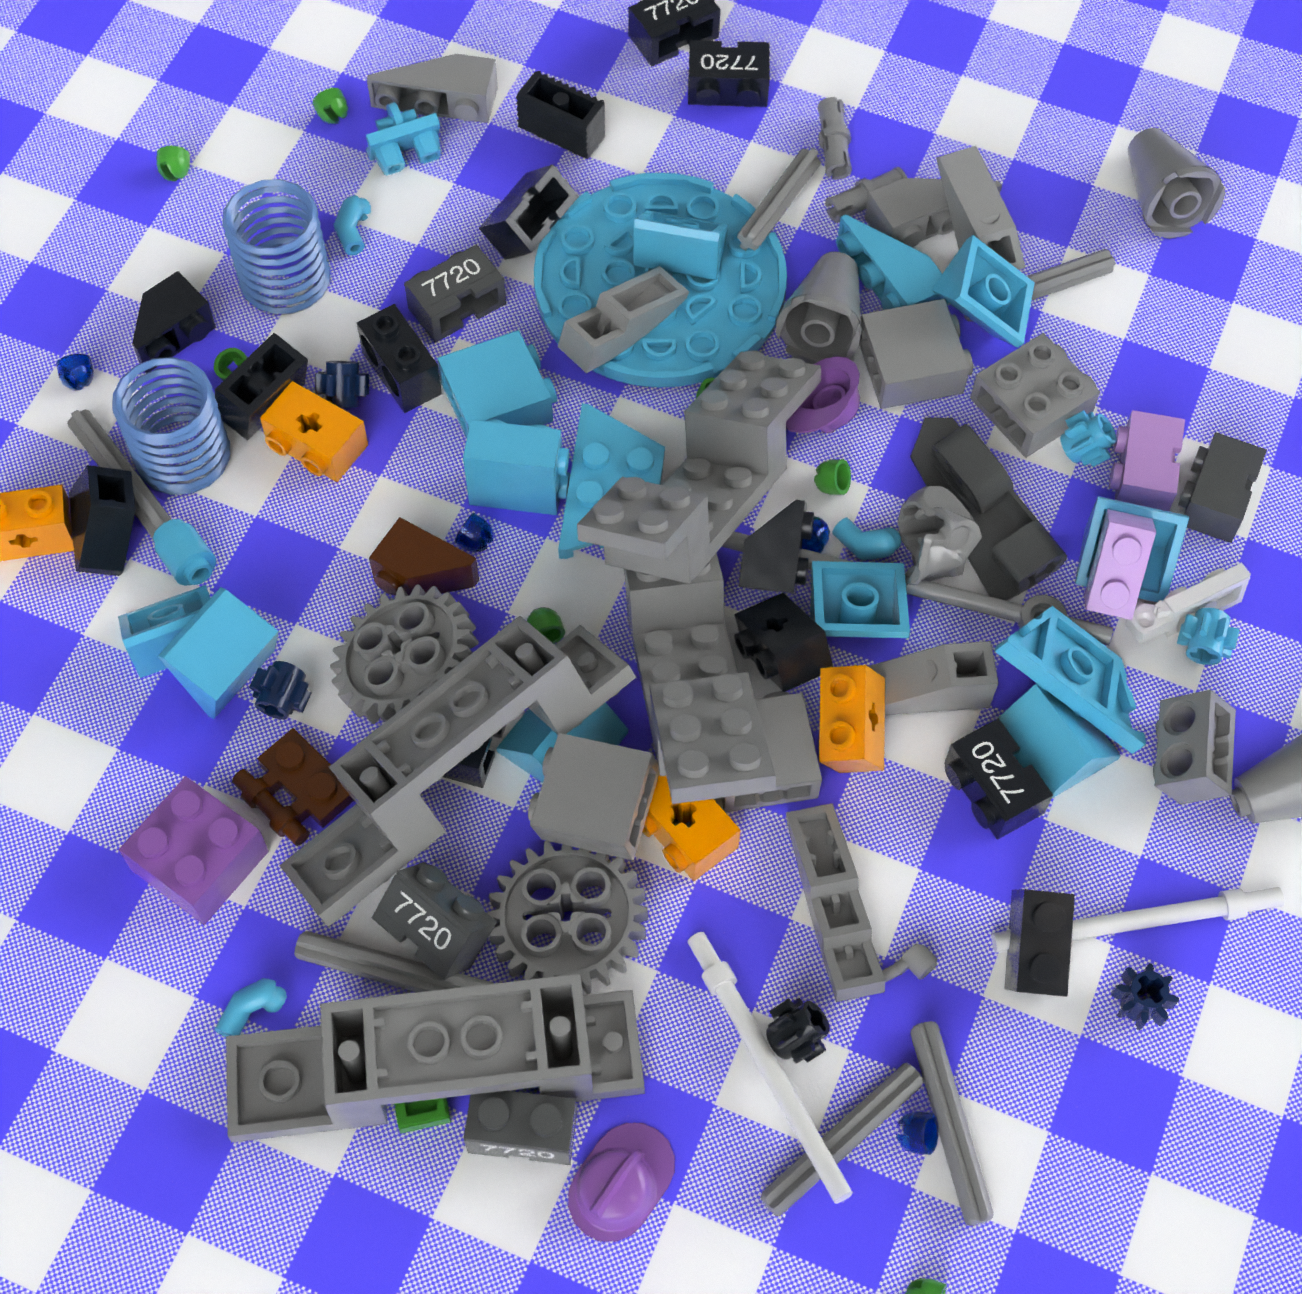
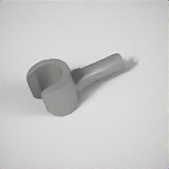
(916, 959)

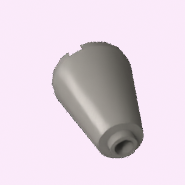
(1172, 184)
(823, 311)
(1271, 787)

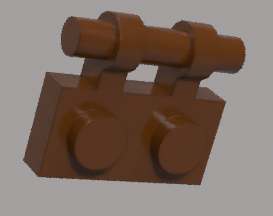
(305, 776)

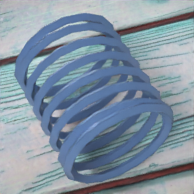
(309, 240)
(143, 439)

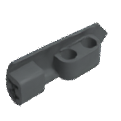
(1014, 545)

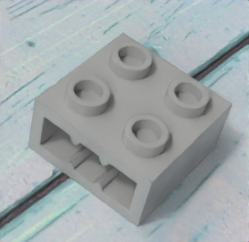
(914, 353)
(1033, 394)
(791, 752)
(594, 796)

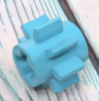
(1088, 438)
(1208, 636)

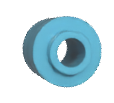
(184, 552)

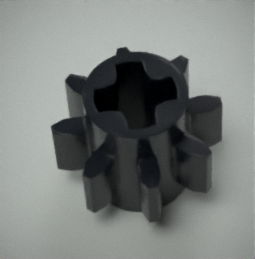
(797, 1030)

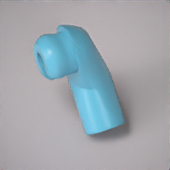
(867, 544)

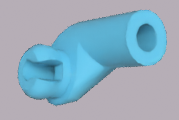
(351, 211)
(247, 1000)

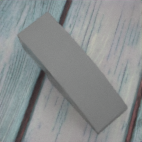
(620, 318)

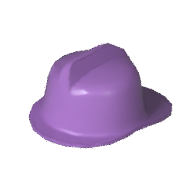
(832, 401)
(621, 1182)

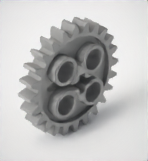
(400, 651)
(568, 875)

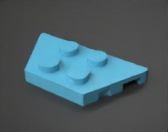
(602, 456)
(1077, 672)

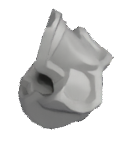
(937, 534)

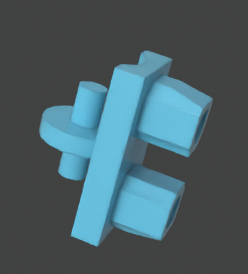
(402, 132)

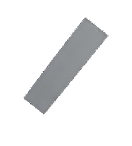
(835, 902)

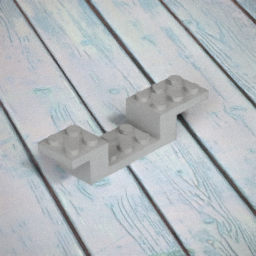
(730, 465)
(694, 698)
(430, 738)
(432, 1049)

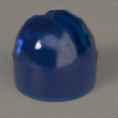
(75, 371)
(475, 534)
(819, 538)
(919, 1132)

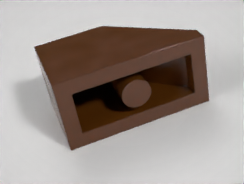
(416, 557)

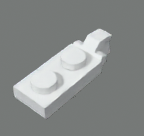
(1217, 590)

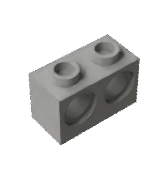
(1195, 747)

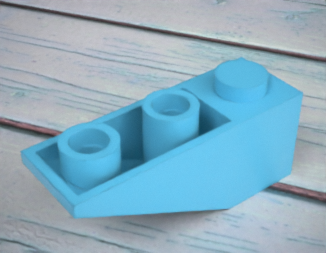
(887, 266)

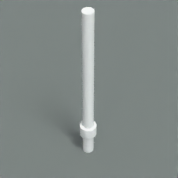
(1229, 904)
(721, 982)

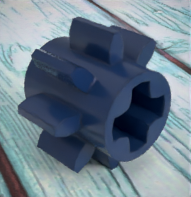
(342, 383)
(280, 690)
(1140, 984)

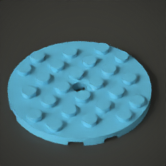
(720, 318)

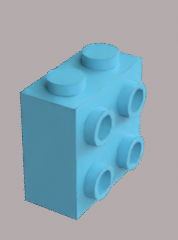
(497, 382)
(515, 466)

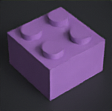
(194, 850)

